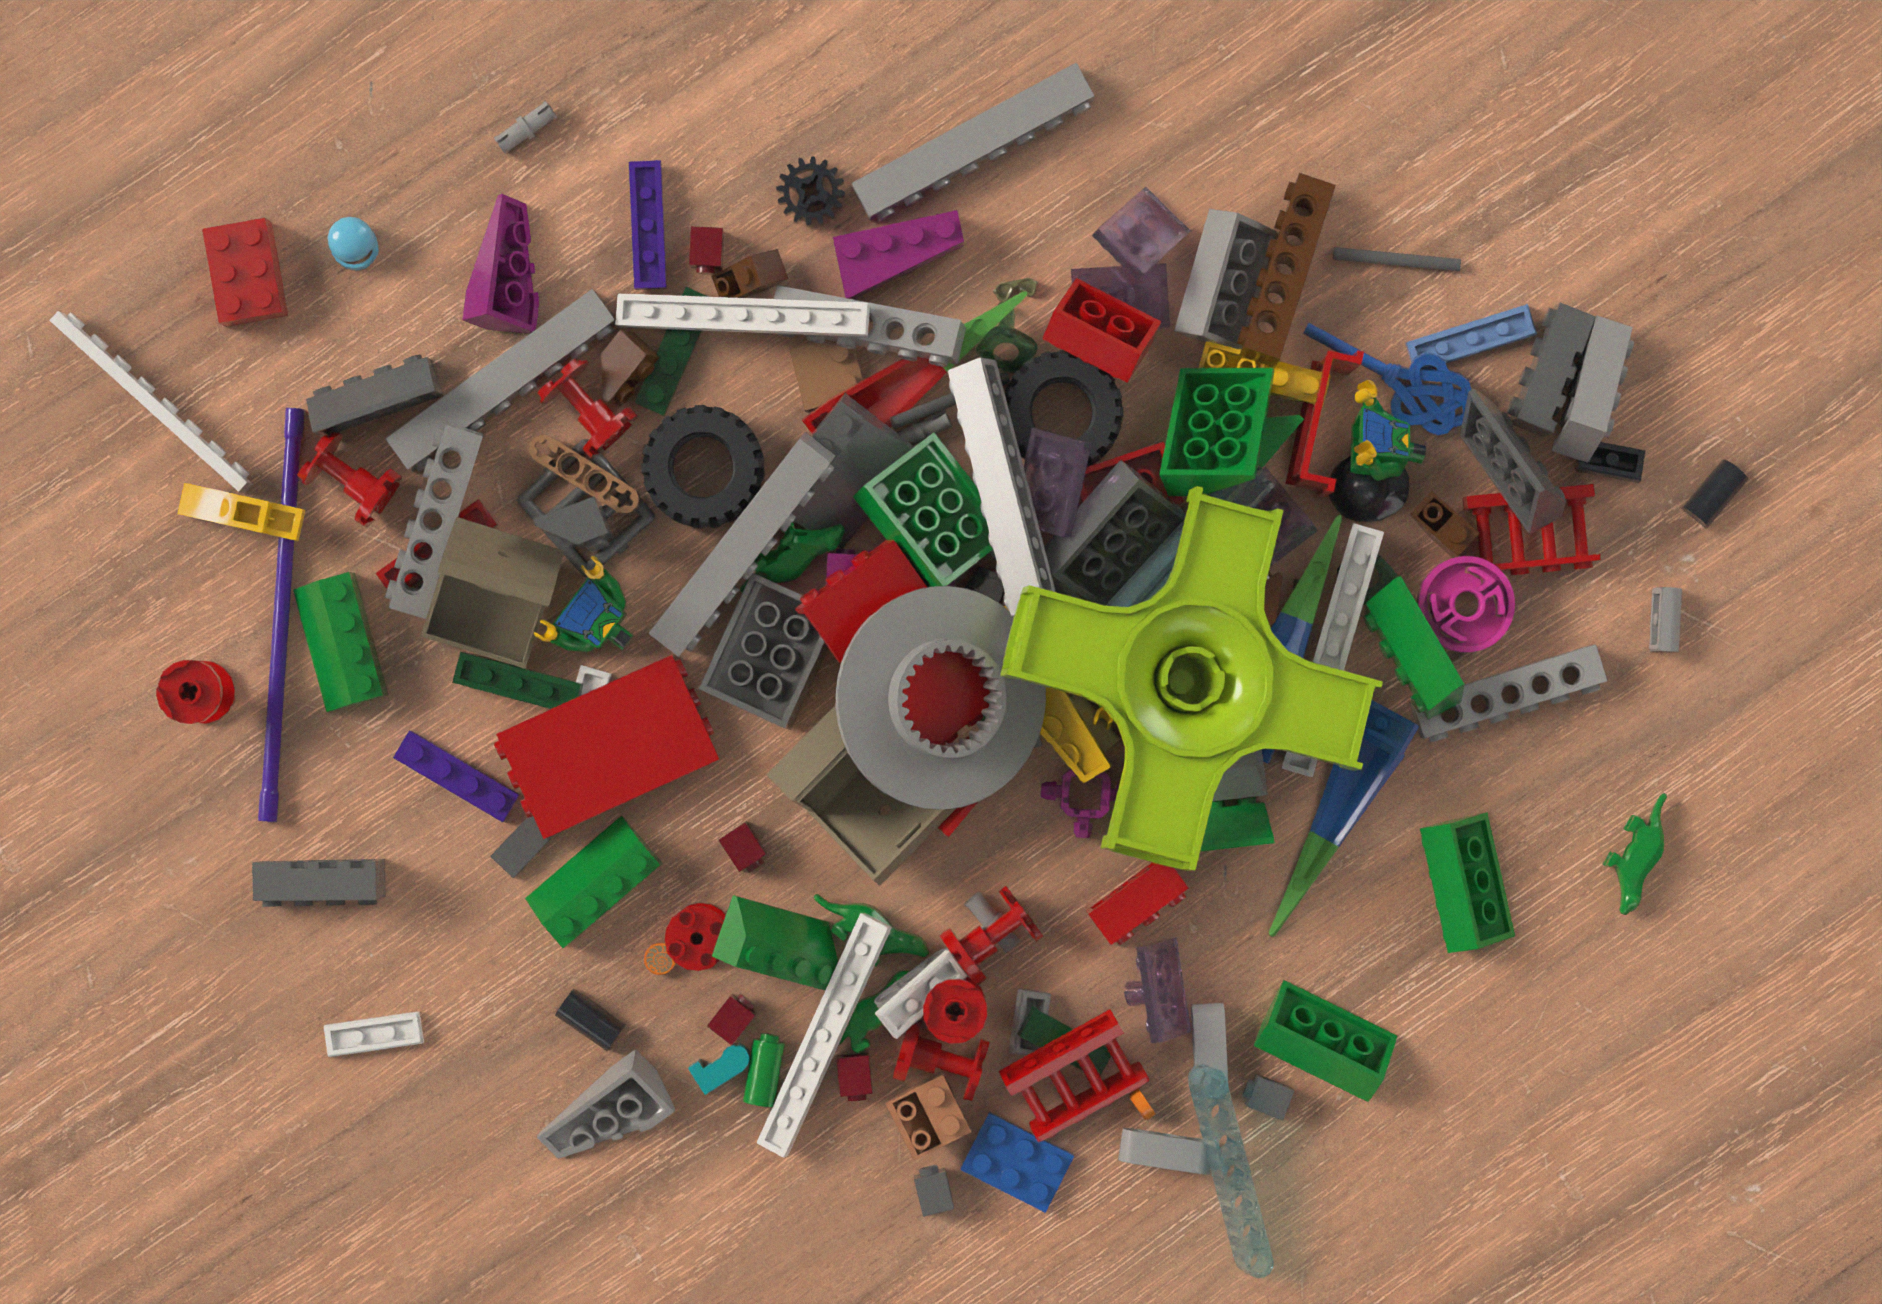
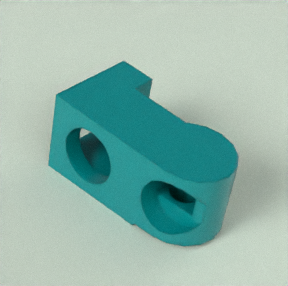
(729, 1064)

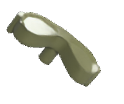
(1004, 290)

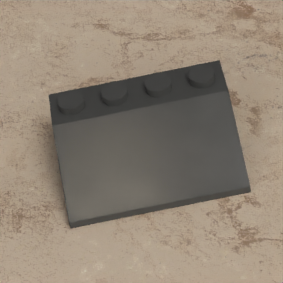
(862, 451)
(1510, 463)
(1113, 535)
(766, 654)

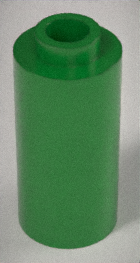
(764, 1070)

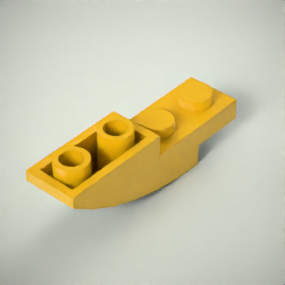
(1288, 381)
(241, 511)

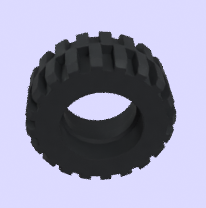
(1066, 368)
(660, 457)

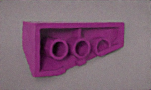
(501, 282)

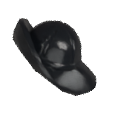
(1363, 497)

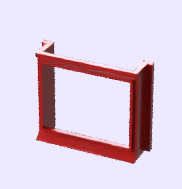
(1301, 478)

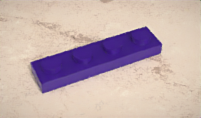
(647, 225)
(456, 776)

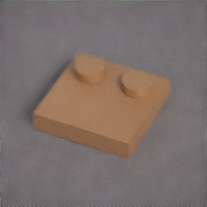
(824, 371)

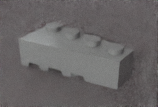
(1595, 390)

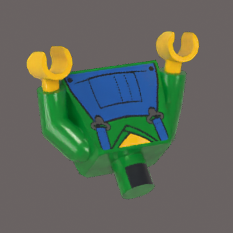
(1379, 440)
(591, 615)

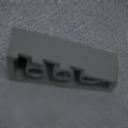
(1550, 369)
(318, 881)

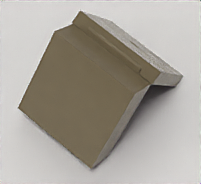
(491, 592)
(848, 806)

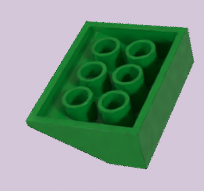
(1215, 428)
(929, 512)
(1237, 825)

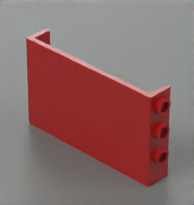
(945, 689)
(607, 746)

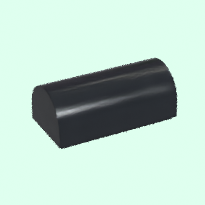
(1614, 462)
(1715, 493)
(590, 1019)

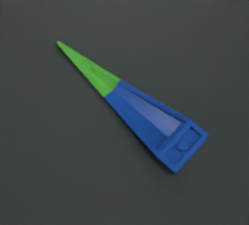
(1298, 614)
(1346, 800)

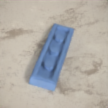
(1476, 336)

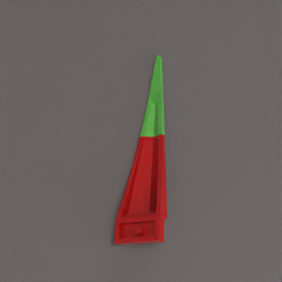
(907, 381)

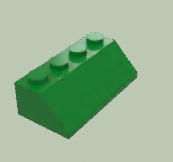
(340, 641)
(1414, 649)
(592, 881)
(1467, 883)
(777, 943)
(1326, 1041)

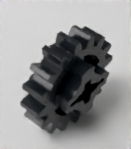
(797, 184)

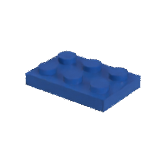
(1017, 1162)

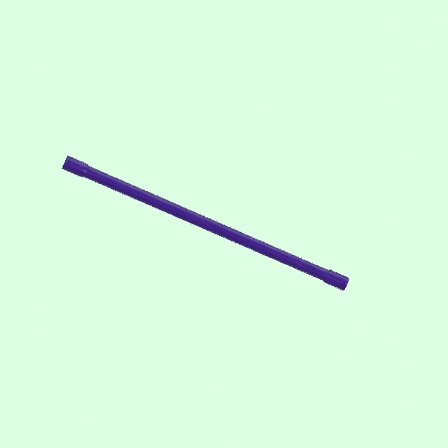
(269, 793)

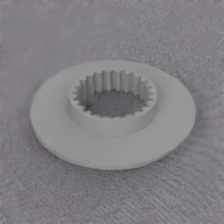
(872, 700)

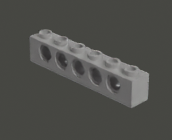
(943, 350)
(418, 600)
(1589, 676)

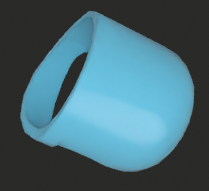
(351, 241)

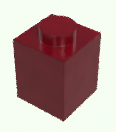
(706, 249)
(743, 848)
(732, 1018)
(854, 1076)

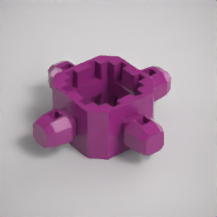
(1082, 827)

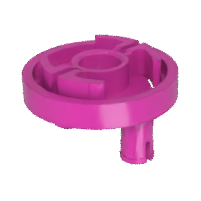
(1450, 580)

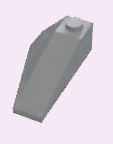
(617, 1103)

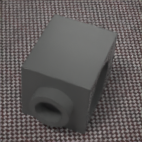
(1267, 1096)
(933, 1190)

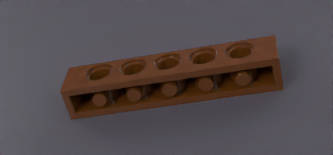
(1316, 198)

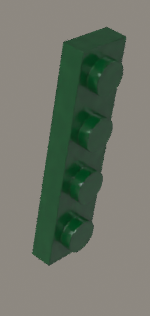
(669, 368)
(514, 681)

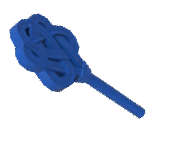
(1416, 374)

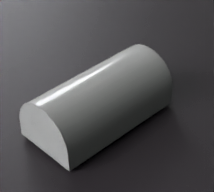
(1665, 619)
(1024, 1002)

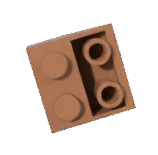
(928, 1116)

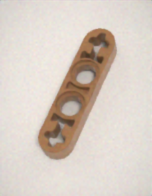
(586, 471)

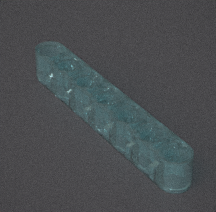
(1220, 1161)

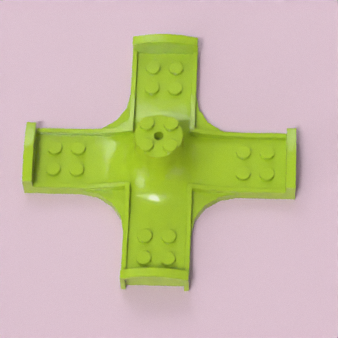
(1190, 679)

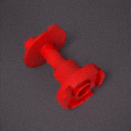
(595, 416)
(360, 485)
(195, 691)
(681, 942)
(981, 943)
(955, 1025)
(927, 1055)

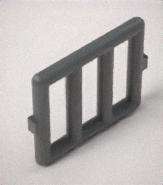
(619, 543)

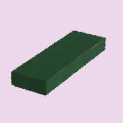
(1042, 1029)

